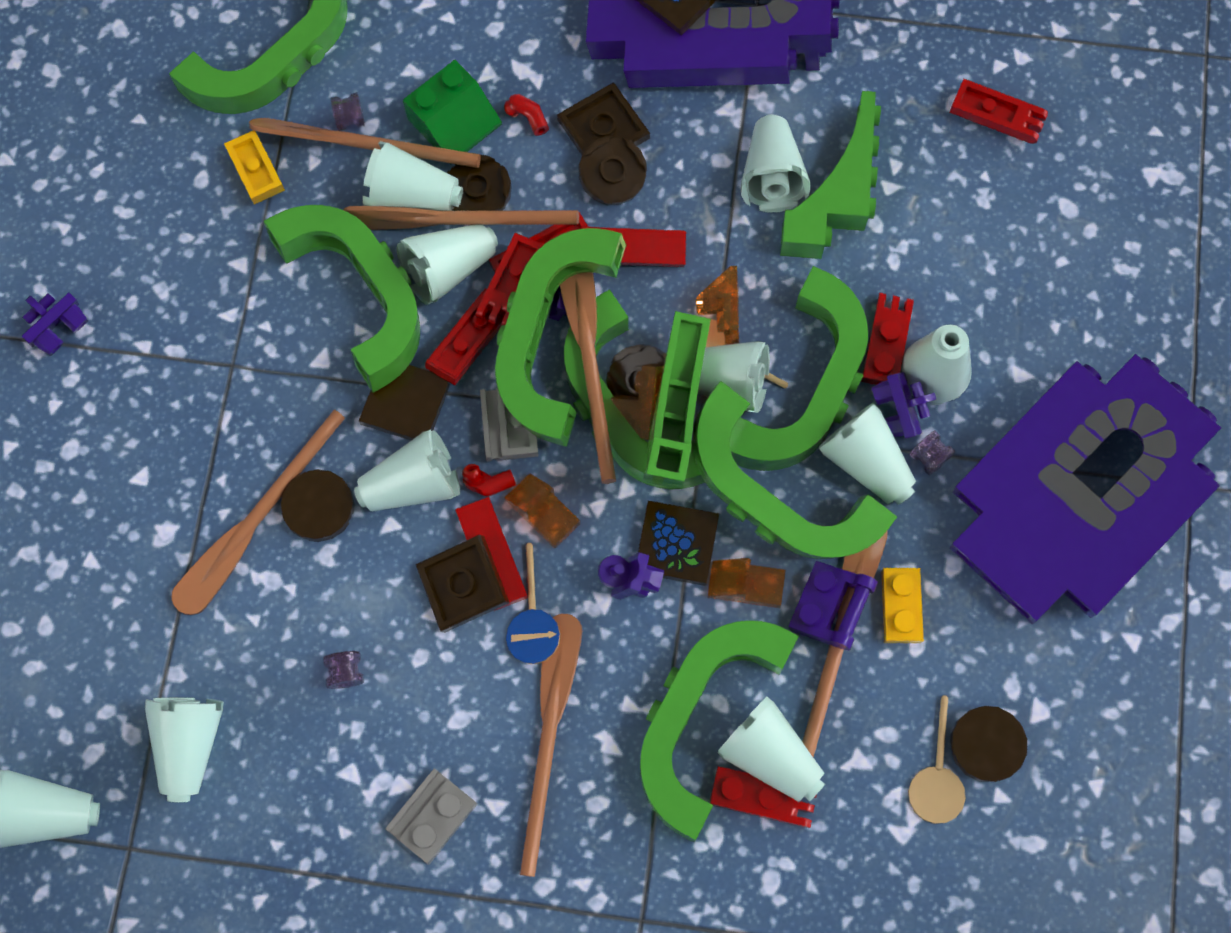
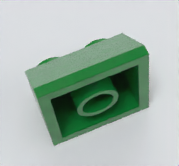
(451, 110)

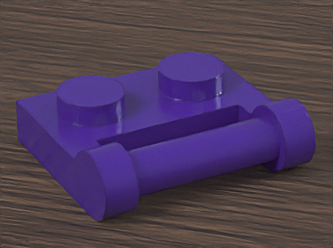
(822, 601)

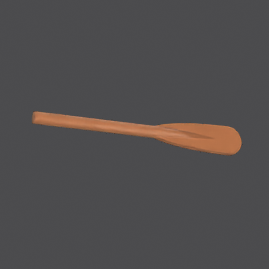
(303, 131)
(401, 217)
(581, 309)
(865, 563)
(215, 566)
(555, 688)

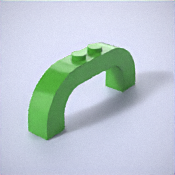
(271, 73)
(330, 228)
(528, 309)
(843, 314)
(625, 443)
(749, 500)
(737, 641)

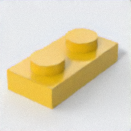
(254, 167)
(902, 605)

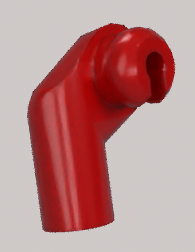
(522, 105)
(484, 483)

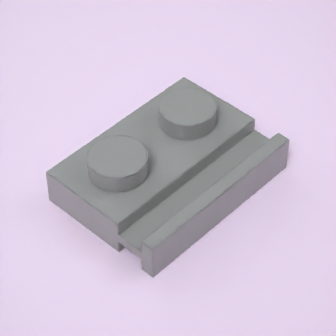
(502, 432)
(431, 816)

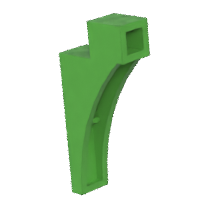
(843, 197)
(676, 402)

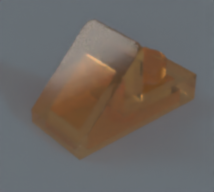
(722, 299)
(640, 409)
(542, 509)
(746, 583)

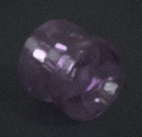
(347, 111)
(932, 452)
(343, 669)

